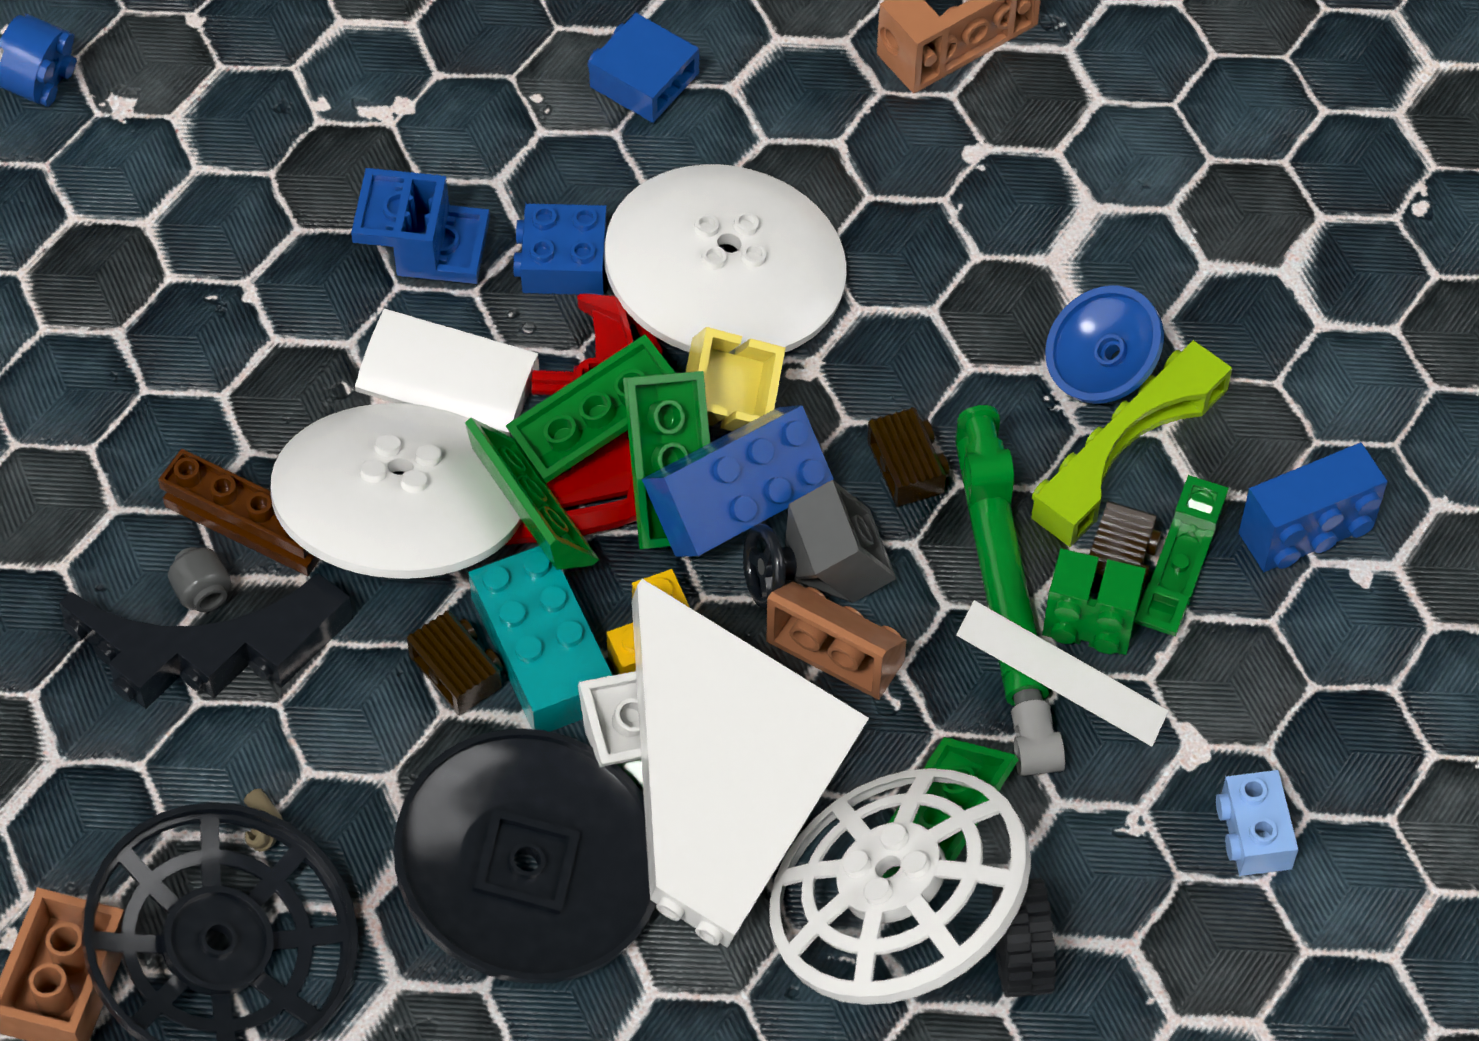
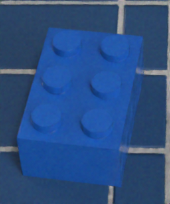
(1312, 507)

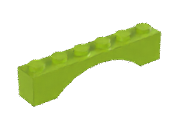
(1182, 390)

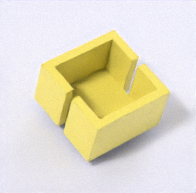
(736, 384)

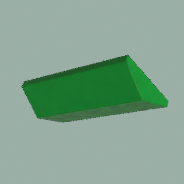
(584, 411)
(664, 424)
(530, 497)
(975, 760)

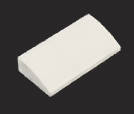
(446, 370)

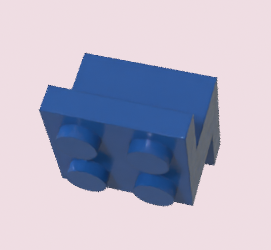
(417, 221)

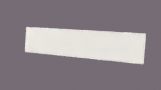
(1062, 673)

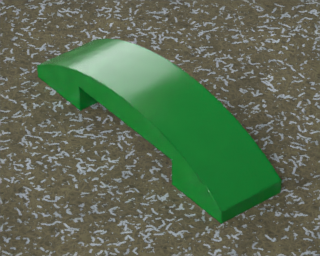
(1182, 556)

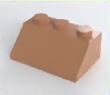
(834, 638)

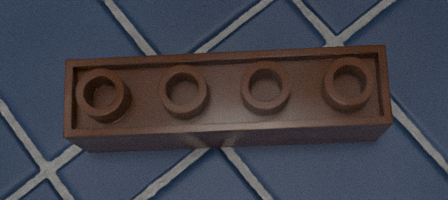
(231, 508)

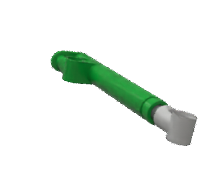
(988, 490)

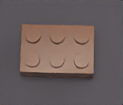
(46, 979)

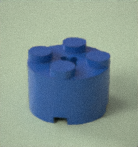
(35, 58)

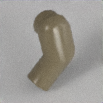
(259, 800)

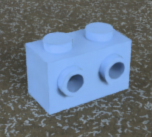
(1257, 823)

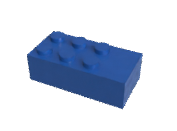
(737, 481)

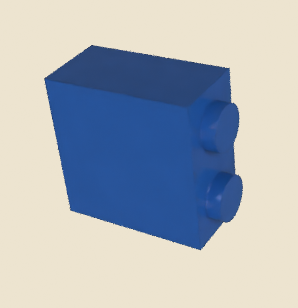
(643, 67)
(561, 249)

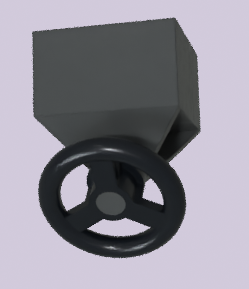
(827, 547)

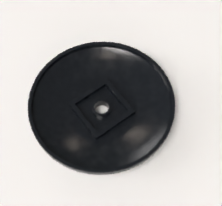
(535, 798)

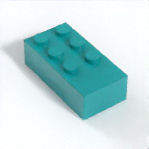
(538, 635)

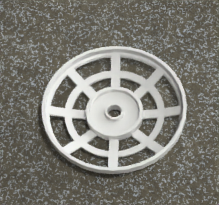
(905, 893)

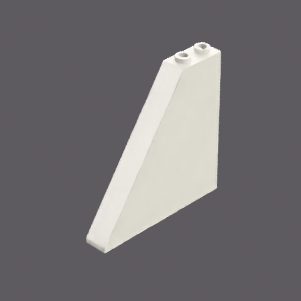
(727, 761)

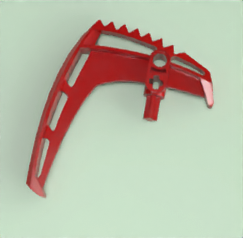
(609, 469)

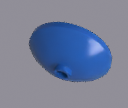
(1092, 331)

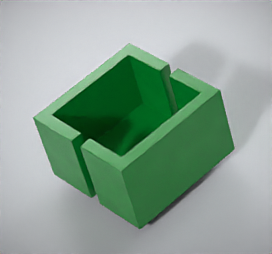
(1076, 616)

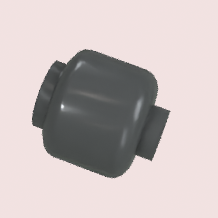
(199, 579)

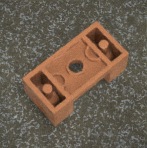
(930, 46)

